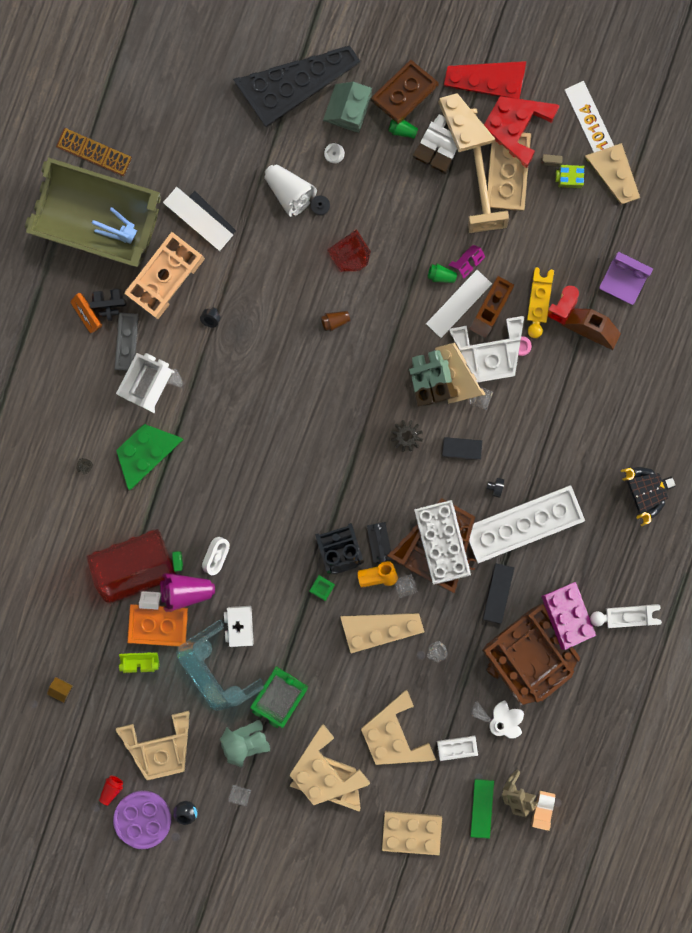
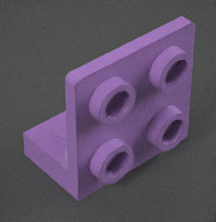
(625, 278)

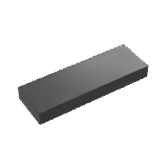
(126, 340)

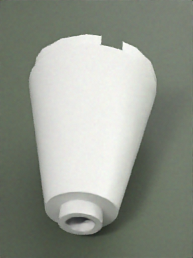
(289, 189)

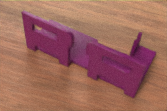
(464, 259)

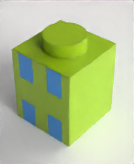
(570, 176)

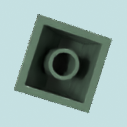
(348, 105)

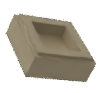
(551, 160)

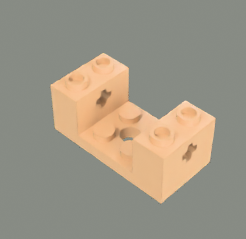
(172, 256)

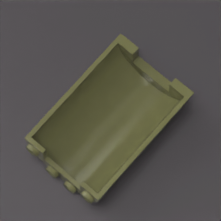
(78, 196)

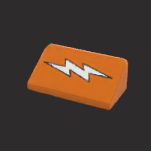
(86, 313)

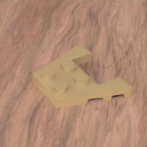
(387, 738)
(161, 755)
(317, 776)

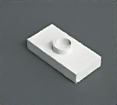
(457, 748)

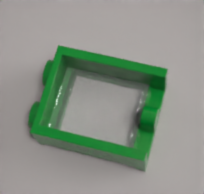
(279, 697)

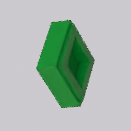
(177, 560)
(322, 587)

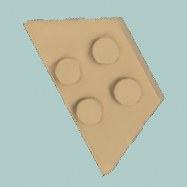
(349, 799)

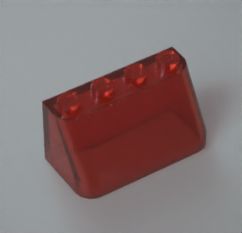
(130, 566)

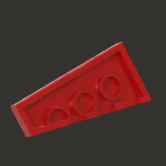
(488, 79)

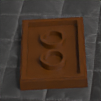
(404, 91)

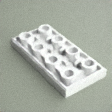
(442, 542)

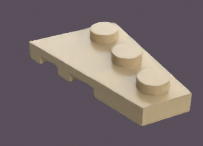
(463, 124)
(615, 171)
(461, 376)

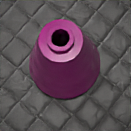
(184, 591)

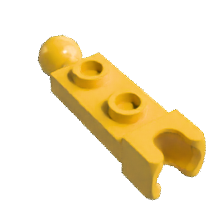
(539, 302)

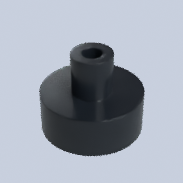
(323, 209)
(210, 317)
(497, 487)

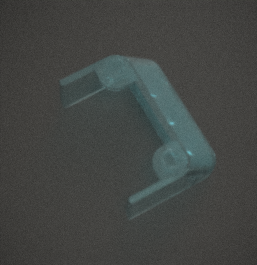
(191, 658)

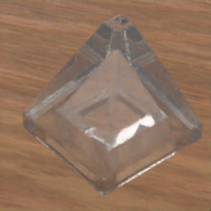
(482, 401)
(478, 712)

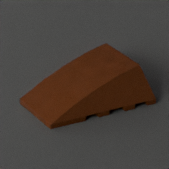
(412, 555)

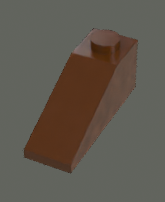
(491, 307)

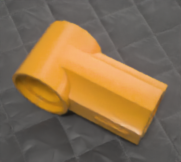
(378, 575)

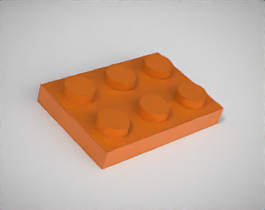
(157, 626)

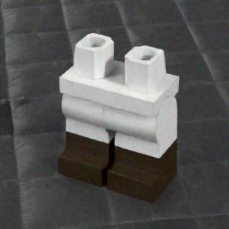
(436, 138)

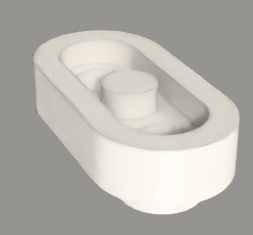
(215, 555)

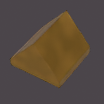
(59, 689)

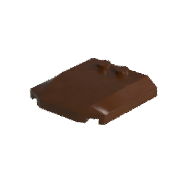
(531, 657)

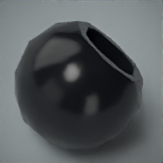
(185, 812)

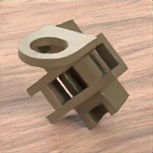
(518, 799)

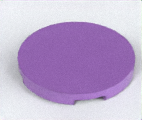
(142, 819)

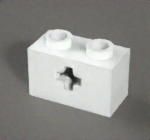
(245, 635)

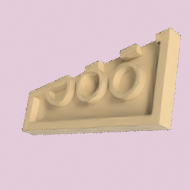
(374, 630)

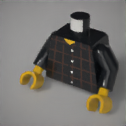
(647, 491)

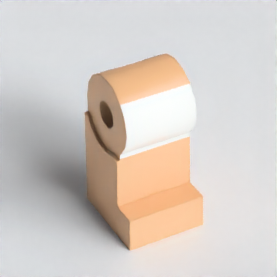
(543, 812)

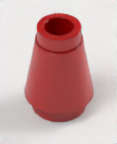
(111, 788)

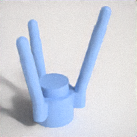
(125, 234)

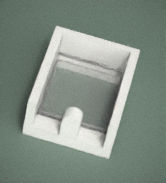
(145, 381)

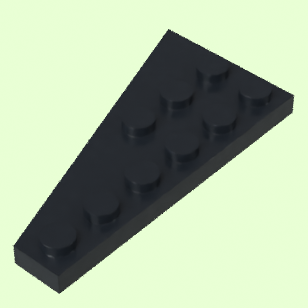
(288, 85)

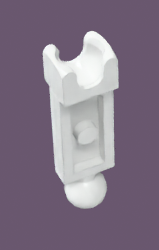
(626, 616)

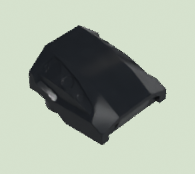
(339, 550)

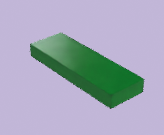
(482, 808)

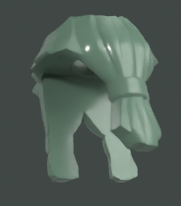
(239, 744)

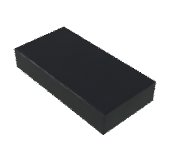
(462, 448)

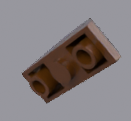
(593, 326)

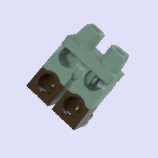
(432, 380)

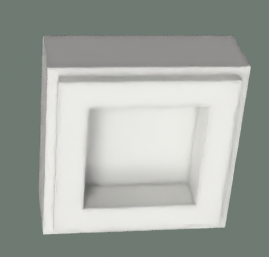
(149, 600)

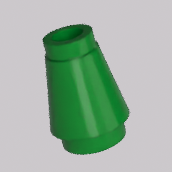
(402, 129)
(439, 273)

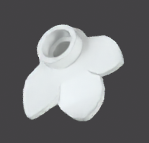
(508, 718)

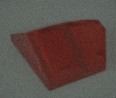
(350, 253)

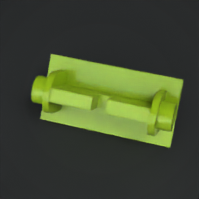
(147, 661)

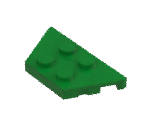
(144, 452)

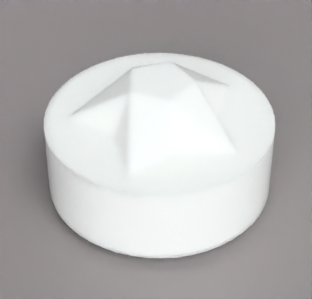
(334, 153)

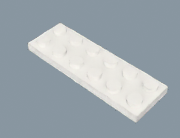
(525, 524)

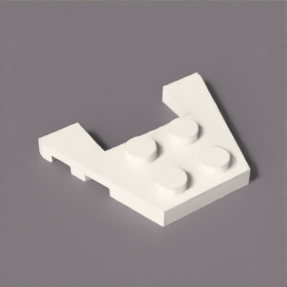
(491, 359)

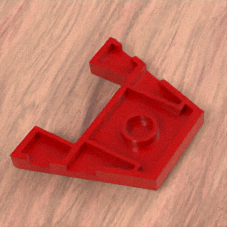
(510, 120)

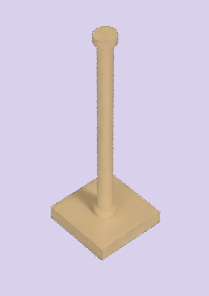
(487, 220)

